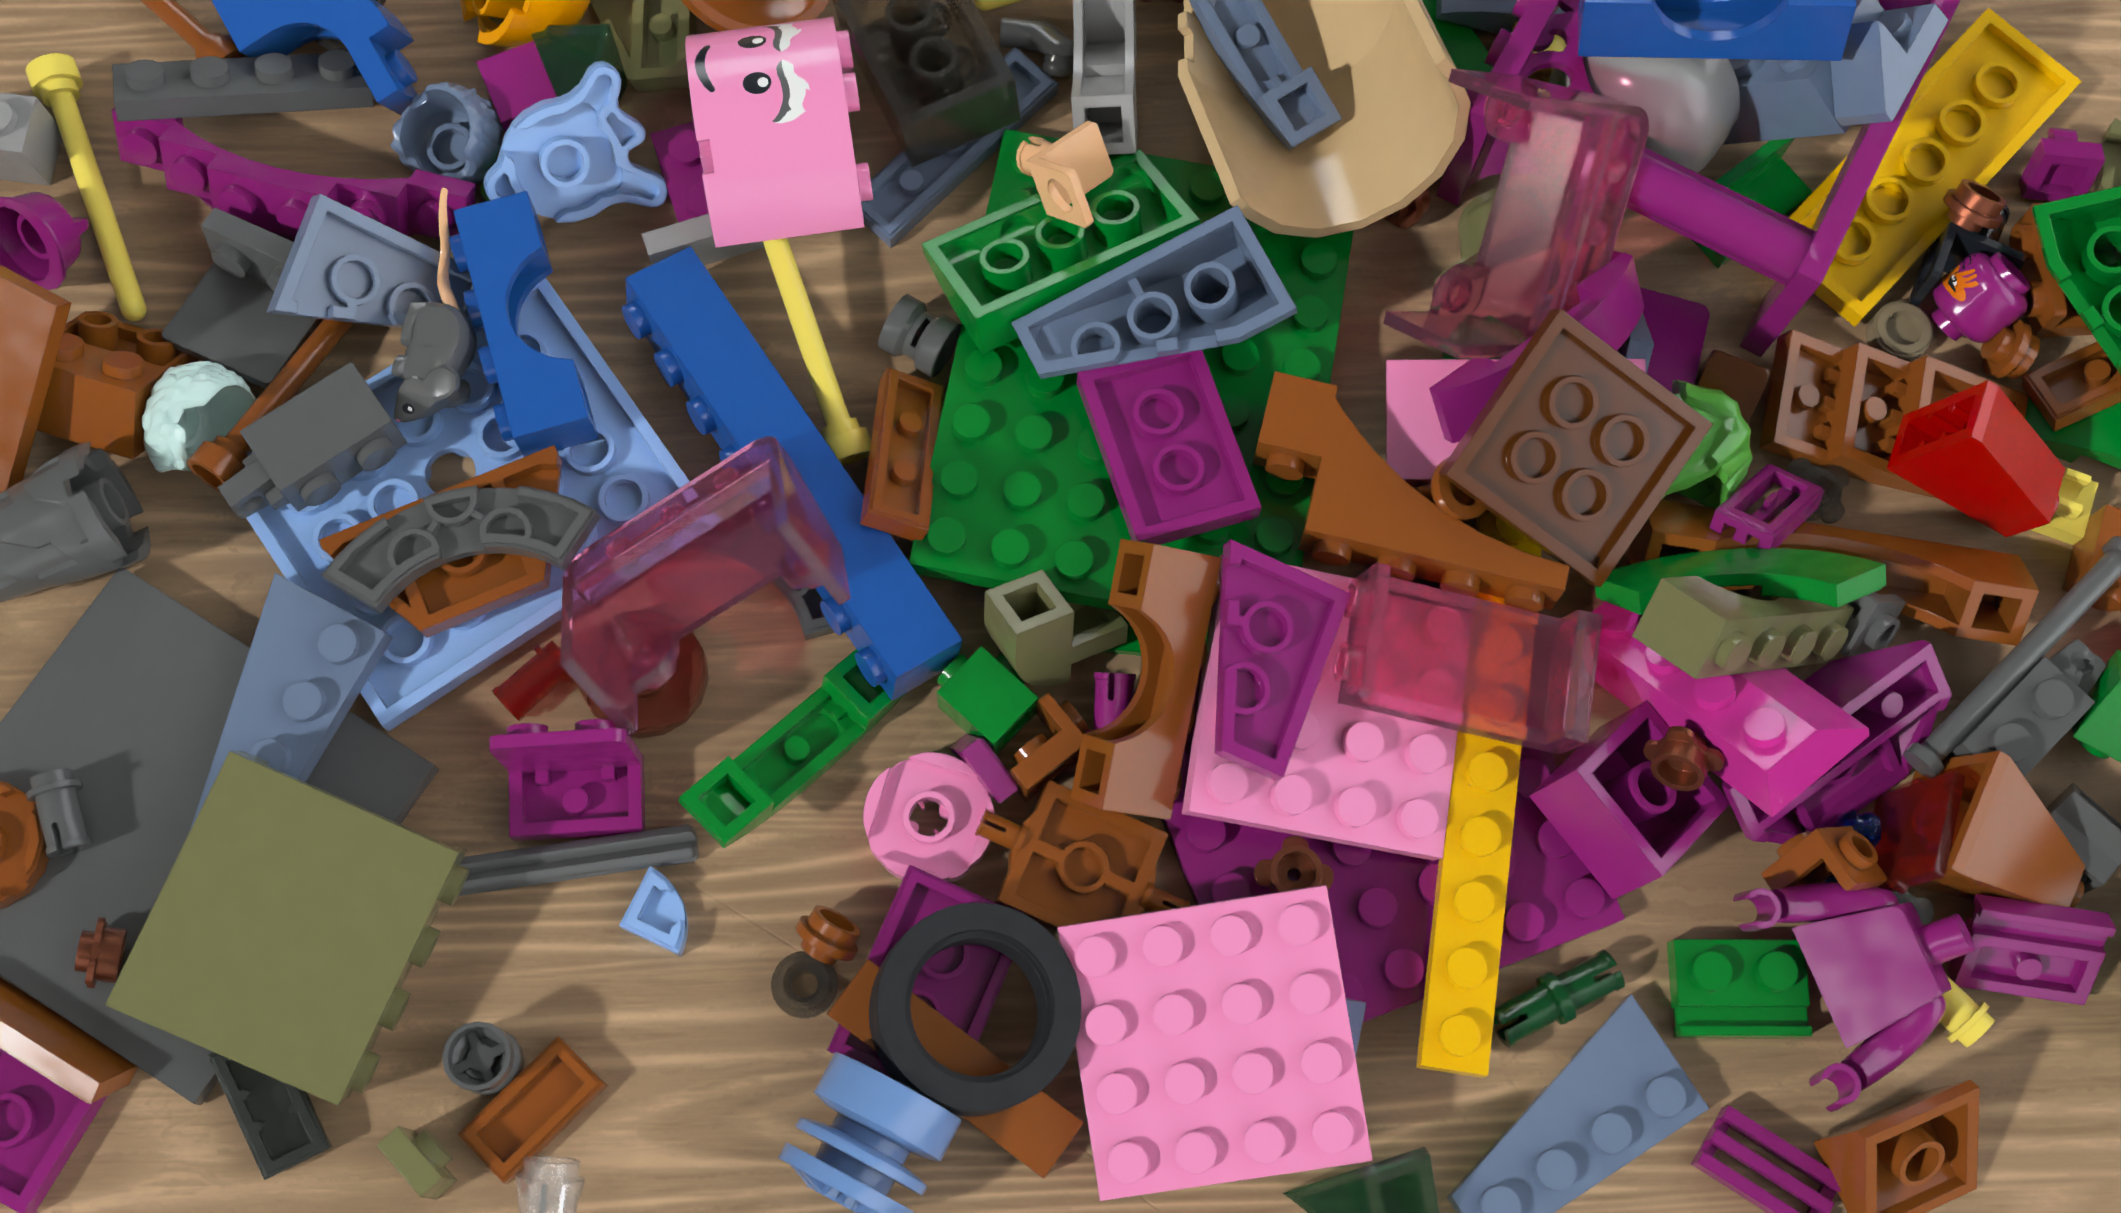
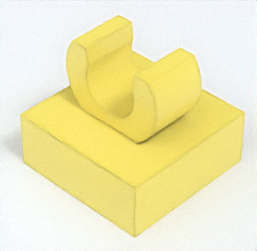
(2074, 508)

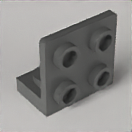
(227, 309)

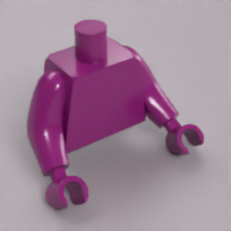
(1872, 968)

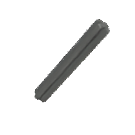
(580, 859)

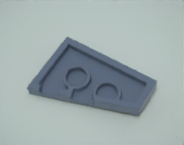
(358, 270)

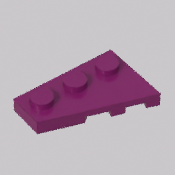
(1270, 656)

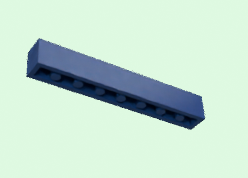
(741, 398)

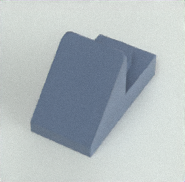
(1883, 63)

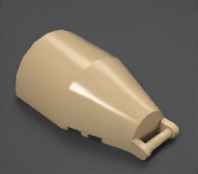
(1395, 106)

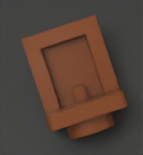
(1824, 852)

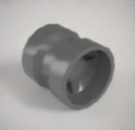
(919, 335)
(473, 1052)

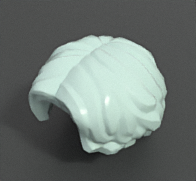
(191, 407)

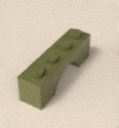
(1726, 633)

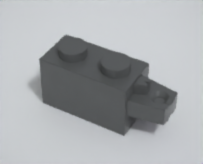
(313, 445)
(2038, 708)

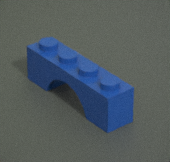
(1715, 29)
(506, 259)

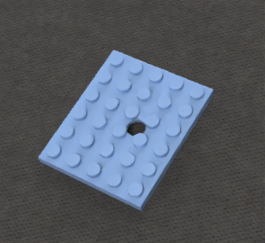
(614, 475)

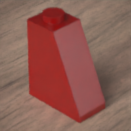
(1980, 459)

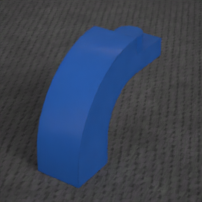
(363, 26)

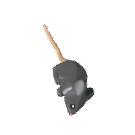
(438, 346)

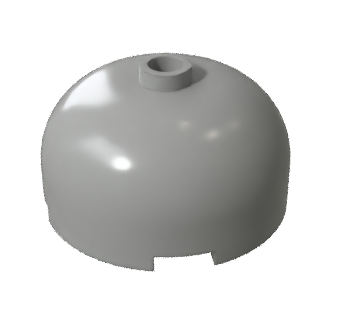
(1686, 101)

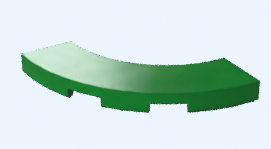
(1779, 572)

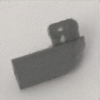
(1040, 37)

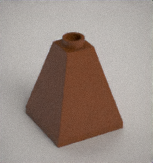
(2006, 839)

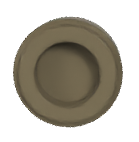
(1900, 330)

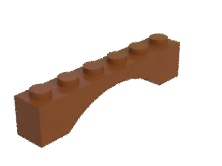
(1944, 585)

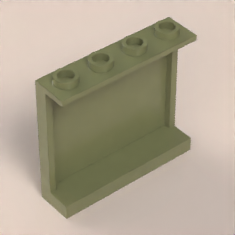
(289, 930)

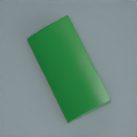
(1027, 259)

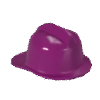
(39, 238)

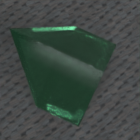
(572, 49)
(1388, 1186)

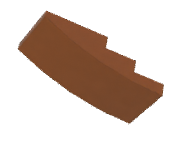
(1851, 402)

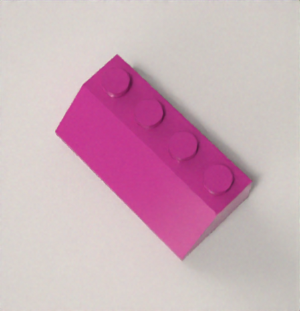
(1765, 723)

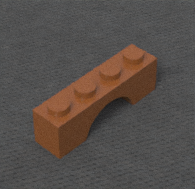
(1139, 755)

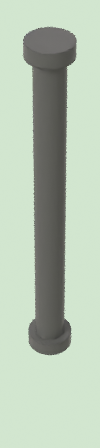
(1928, 756)

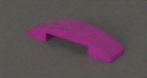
(1607, 307)

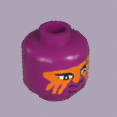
(1980, 297)

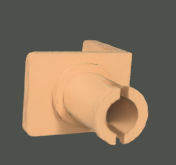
(1067, 171)

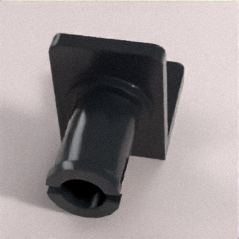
(1953, 247)

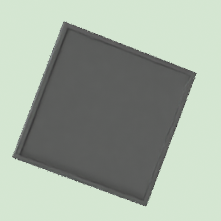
(138, 717)

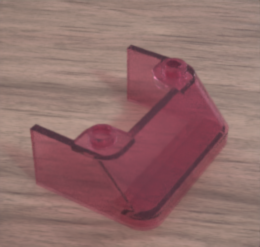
(1549, 219)
(685, 565)

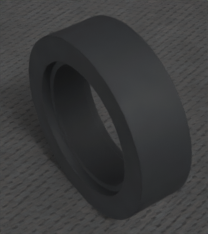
(1040, 960)

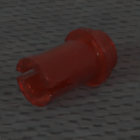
(533, 681)

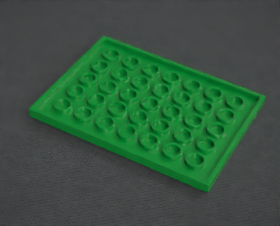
(1018, 456)

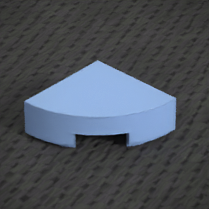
(658, 913)

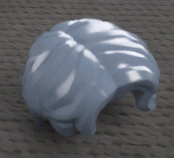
(449, 133)

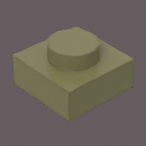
(419, 1160)

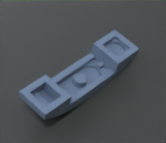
(1266, 70)

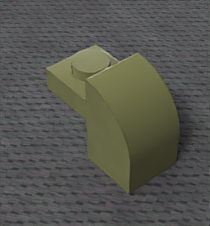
(1045, 632)

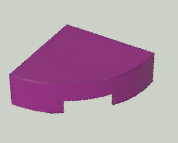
(986, 766)

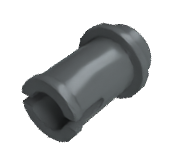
(59, 811)

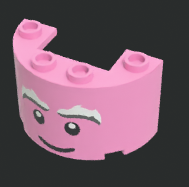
(777, 130)

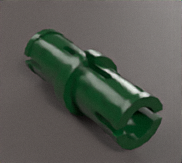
(1557, 998)

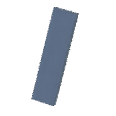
(909, 194)

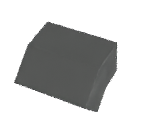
(2090, 832)

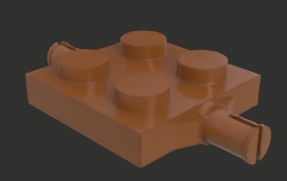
(1078, 862)

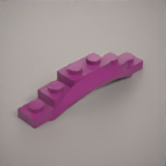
(278, 196)

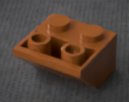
(104, 382)

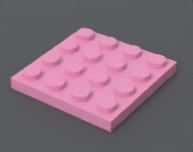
(1350, 775)
(1215, 1044)

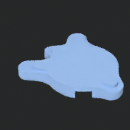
(576, 153)

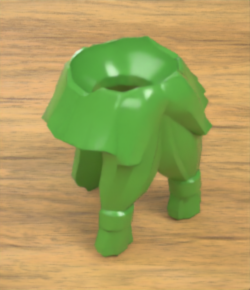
(1722, 455)

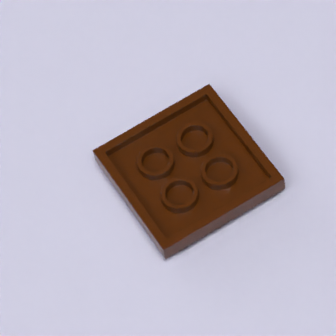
(1575, 447)

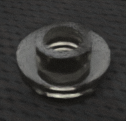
(783, 980)

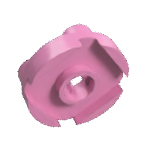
(908, 785)

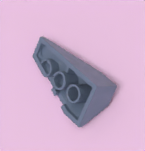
(1175, 299)

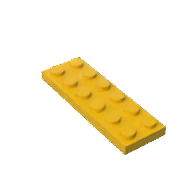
(1959, 125)

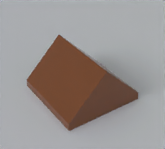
(1908, 1153)

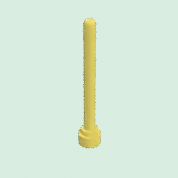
(57, 83)
(842, 433)

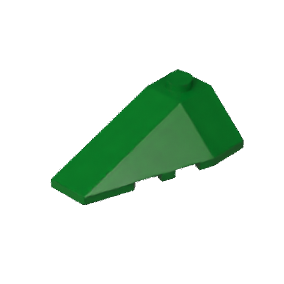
(2084, 257)

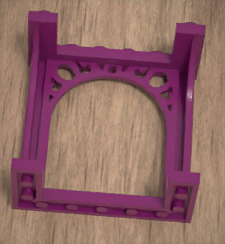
(1681, 197)

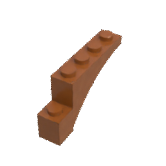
(1371, 515)

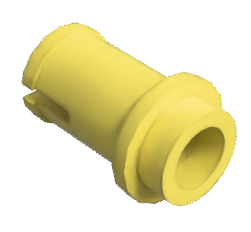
(1964, 1017)

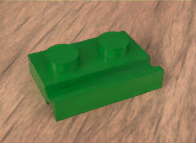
(1738, 989)

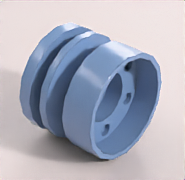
(869, 1138)

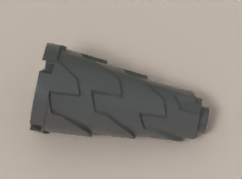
(68, 523)

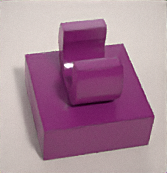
(2061, 167)

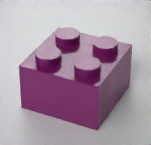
(1617, 811)

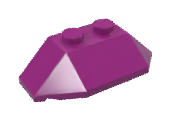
(1893, 695)

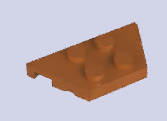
(477, 582)

